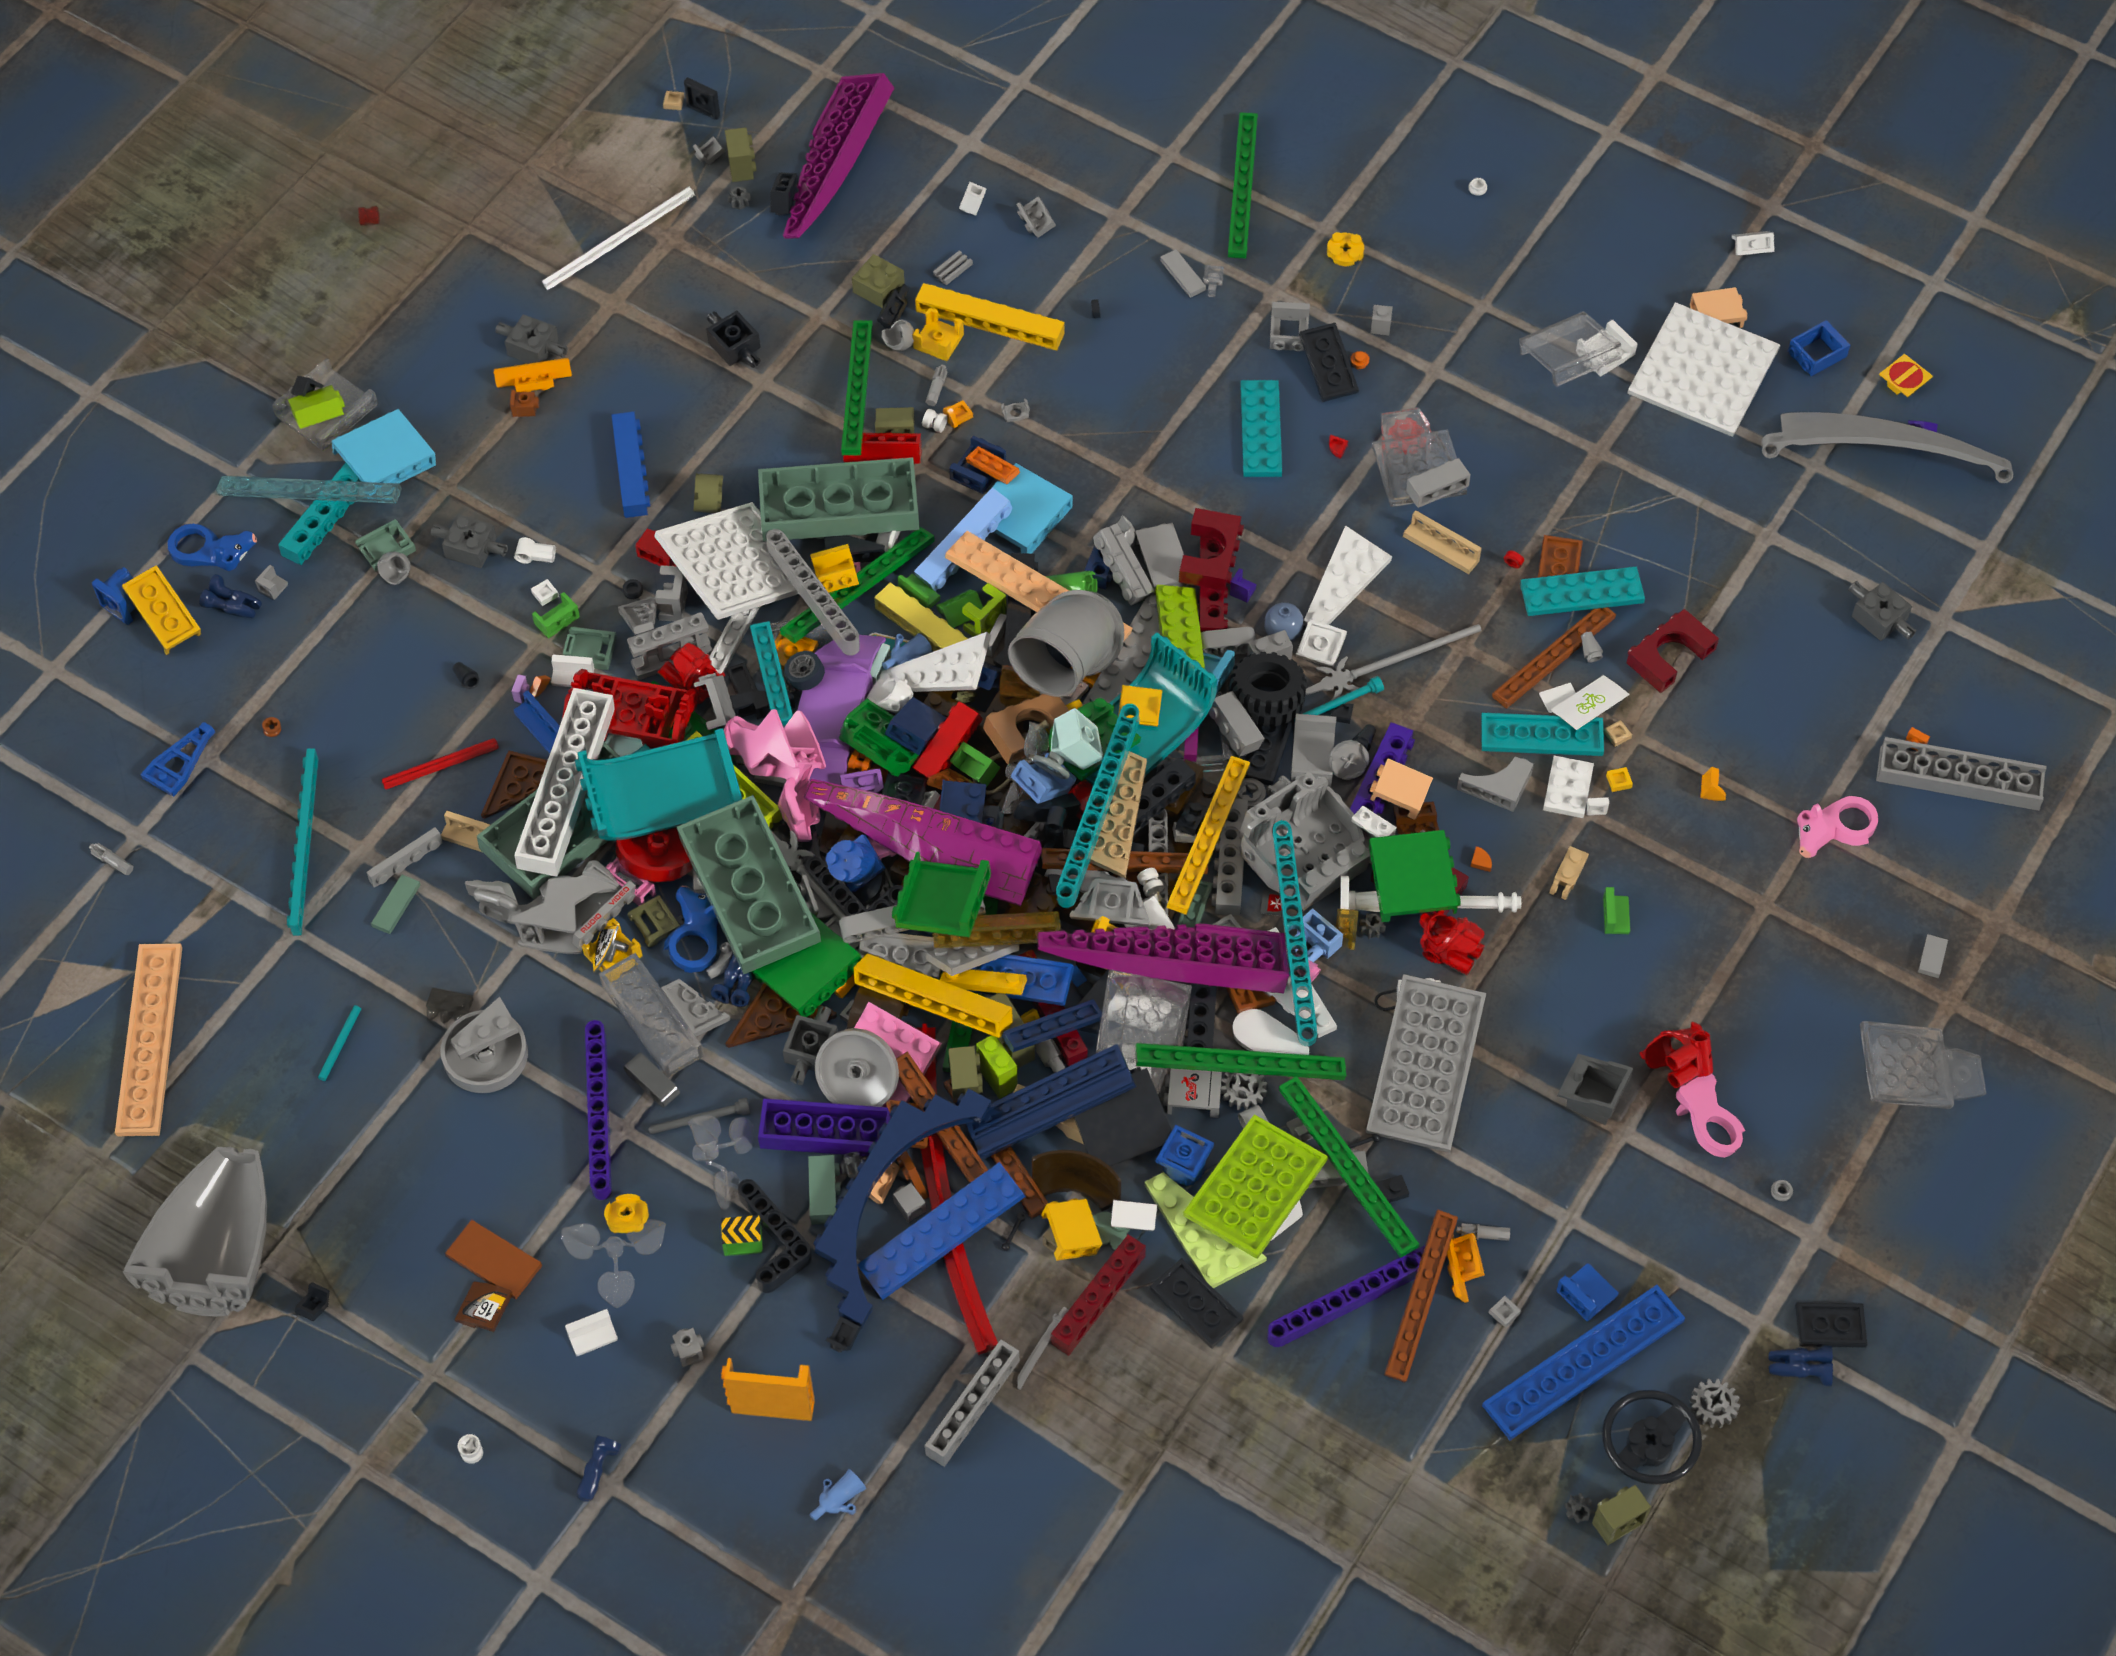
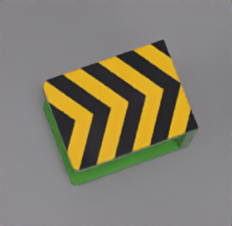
(741, 1235)

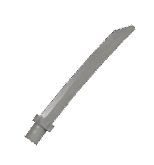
(1038, 1350)

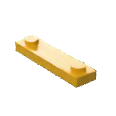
(987, 981)

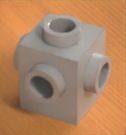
(687, 1346)

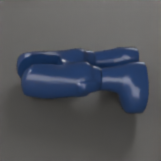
(238, 603)
(733, 973)
(1793, 1363)
(593, 1469)

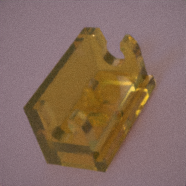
(1347, 924)

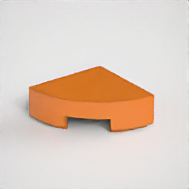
(539, 685)
(1481, 860)

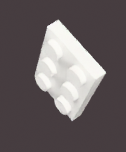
(1568, 786)

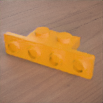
(533, 375)
(1464, 1263)

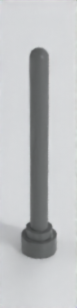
(740, 1107)

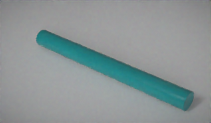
(339, 1043)

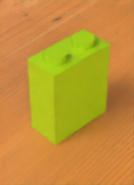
(317, 406)
(997, 1066)

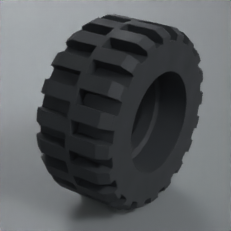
(1274, 672)

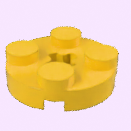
(1345, 240)
(629, 1223)

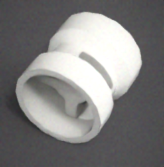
(934, 420)
(1150, 881)
(467, 1445)

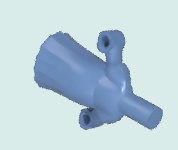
(912, 649)
(835, 1496)

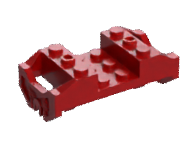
(641, 708)

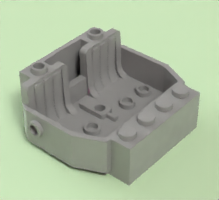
(1320, 825)

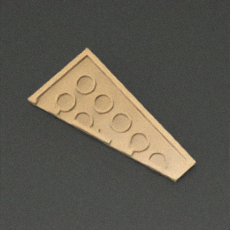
(1117, 833)

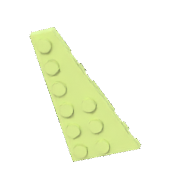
(1211, 1255)

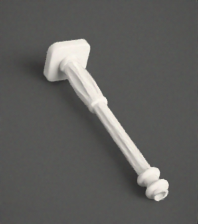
(1368, 900)

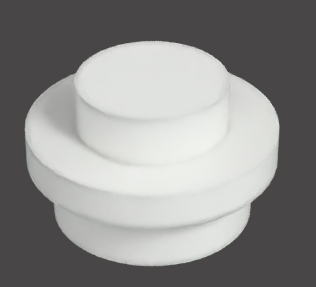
(1478, 186)

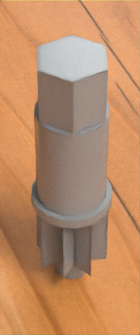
(937, 382)
(107, 856)
(1485, 1232)

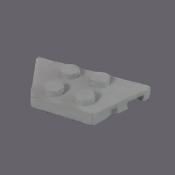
(1114, 900)

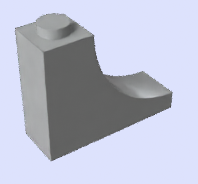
(1501, 787)

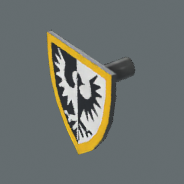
(606, 946)

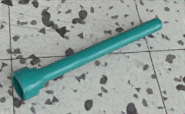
(1374, 685)

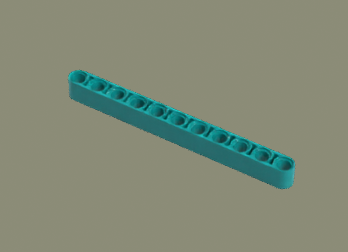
(1098, 813)
(1299, 941)

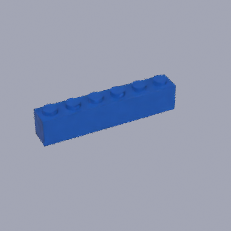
(629, 464)

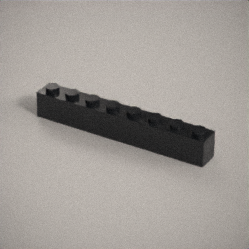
(1017, 613)

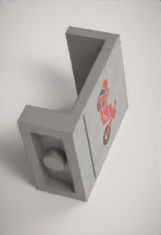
(1193, 1090)

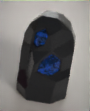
(993, 816)

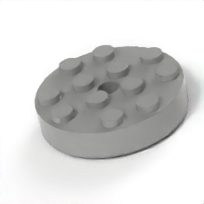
(484, 1070)

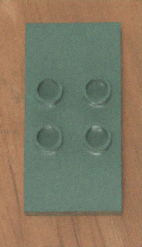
(839, 499)
(503, 836)
(748, 884)

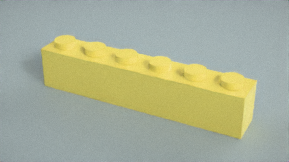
(915, 618)

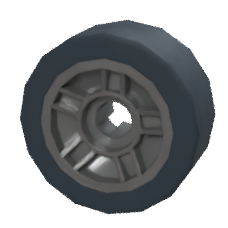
(804, 670)

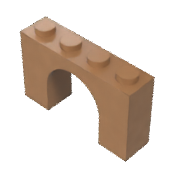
(1002, 725)

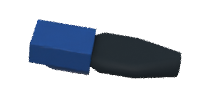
(1080, 982)

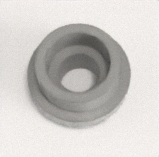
(1783, 1185)

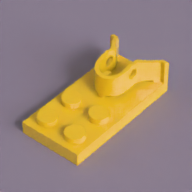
(161, 608)

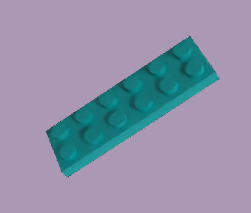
(1261, 428)
(1582, 591)
(1540, 735)

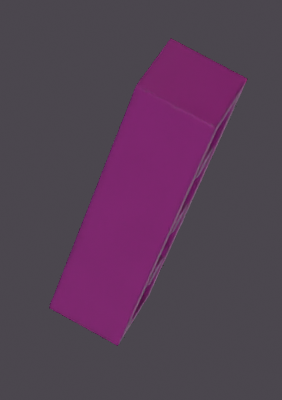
(1190, 748)

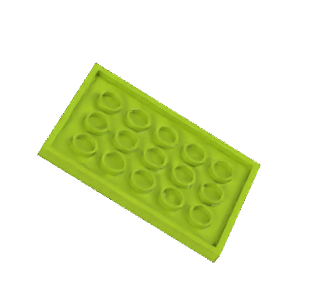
(1255, 1186)

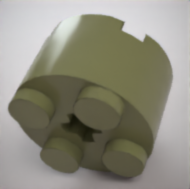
(708, 493)

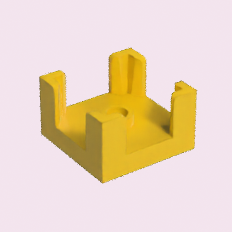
(938, 337)
(634, 947)

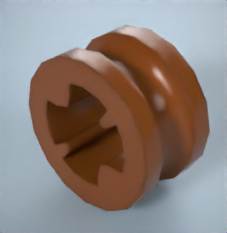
(271, 732)

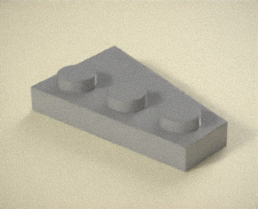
(693, 1009)

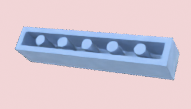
(979, 521)

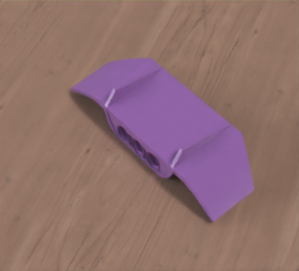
(841, 690)

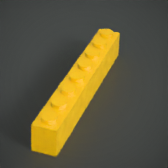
(991, 316)
(933, 995)

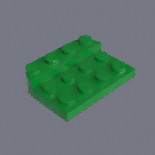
(1102, 716)
(865, 731)

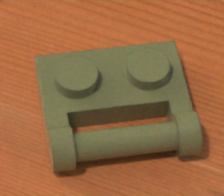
(659, 917)

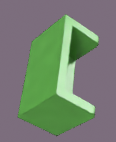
(558, 617)
(974, 764)

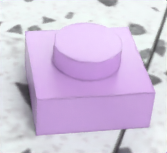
(520, 686)

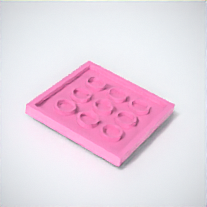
(900, 1038)

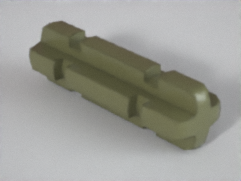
(966, 696)

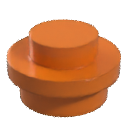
(1359, 359)

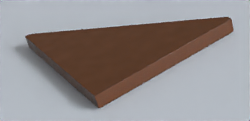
(515, 782)
(766, 1017)

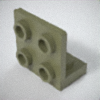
(894, 420)

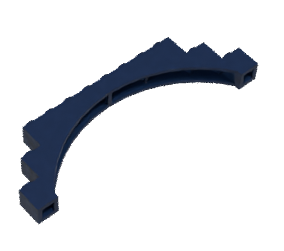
(905, 1129)

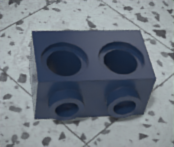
(1102, 572)

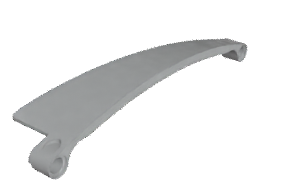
(1828, 428)

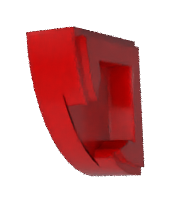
(1337, 445)

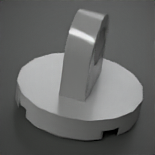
(1348, 759)

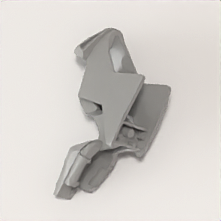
(556, 913)

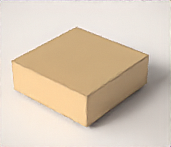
(673, 100)
(1617, 733)

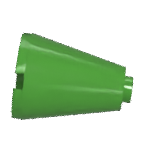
(1076, 580)

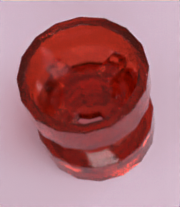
(369, 215)

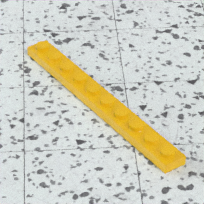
(1208, 835)

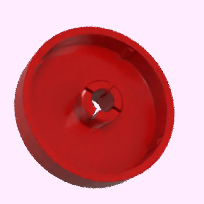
(654, 856)

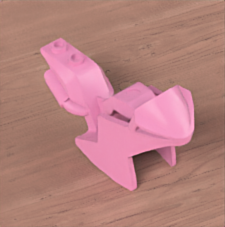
(791, 755)

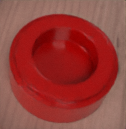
(1513, 559)

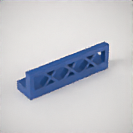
(537, 721)

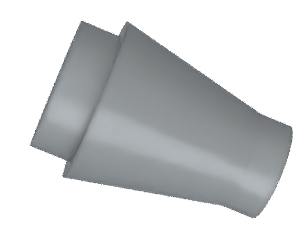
(1591, 648)

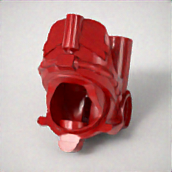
(688, 666)
(1452, 941)
(1687, 1061)

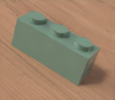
(823, 1187)

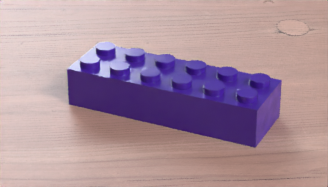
(820, 1126)

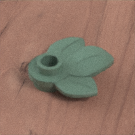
(1108, 1233)

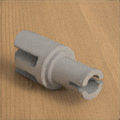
(1050, 1055)

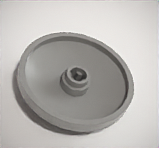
(856, 1068)

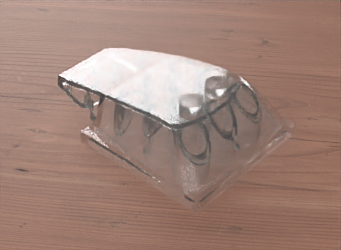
(1409, 450)
(1144, 1013)
(1916, 1067)

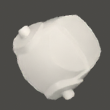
(890, 694)

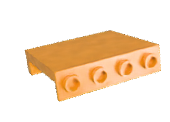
(769, 1394)

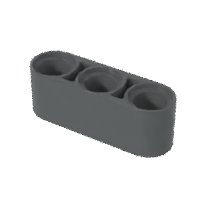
(651, 1080)

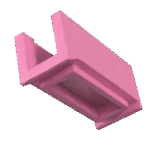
(623, 876)

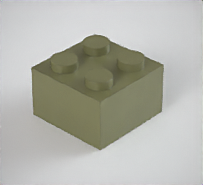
(740, 154)
(877, 280)
(964, 1071)
(1621, 1514)

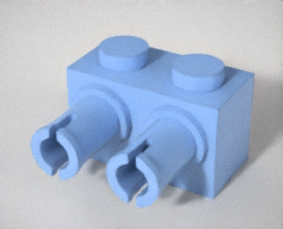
(1320, 935)

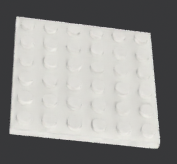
(1703, 369)
(727, 560)

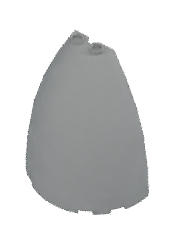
(206, 1237)

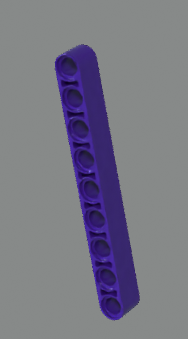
(600, 1117)
(1342, 1296)

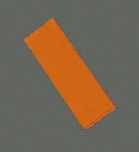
(992, 465)

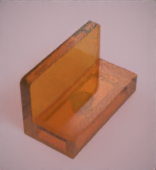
(1012, 685)

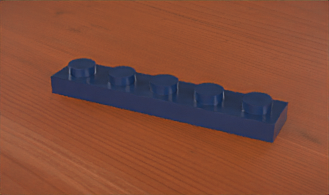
(1052, 1025)

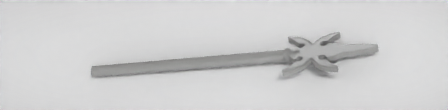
(1339, 679)
(792, 859)

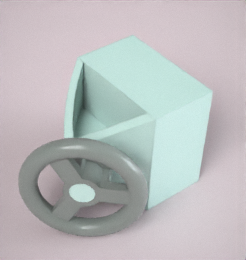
(1074, 741)

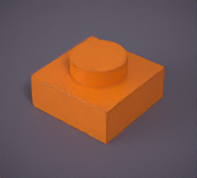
(1917, 736)

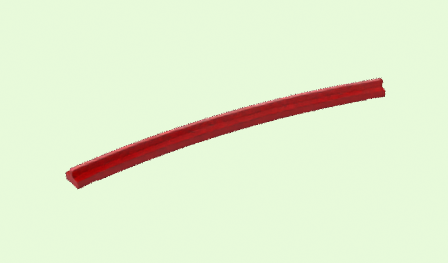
(956, 1260)

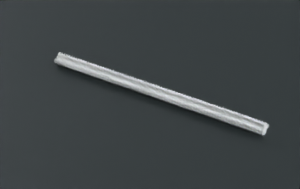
(618, 237)

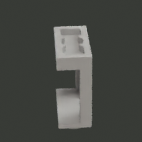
(1292, 312)

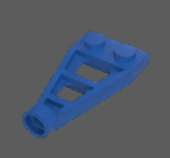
(166, 779)

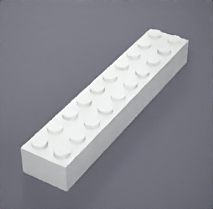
(560, 790)

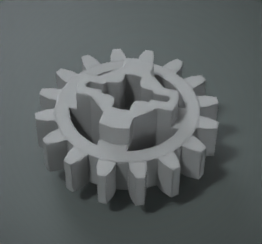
(1241, 1095)
(1708, 1395)

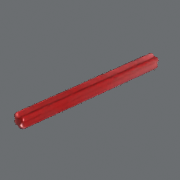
(440, 763)

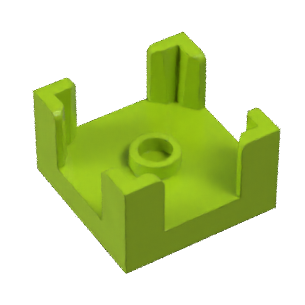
(987, 616)

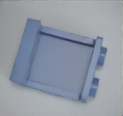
(1040, 784)

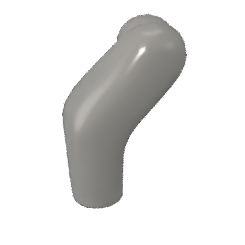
(722, 963)

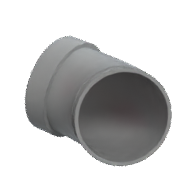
(1078, 625)

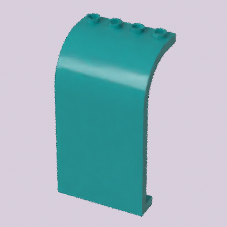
(1185, 701)
(658, 786)

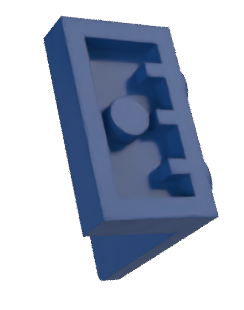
(1586, 1291)

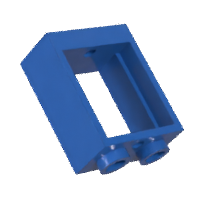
(1829, 336)

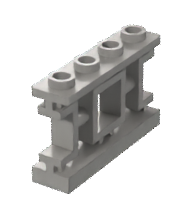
(650, 643)

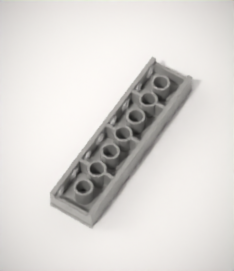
(1959, 775)

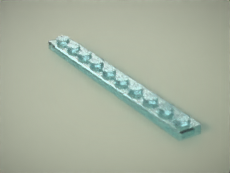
(309, 489)

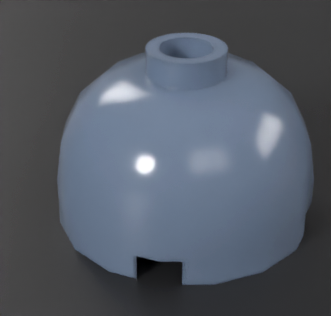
(1284, 617)

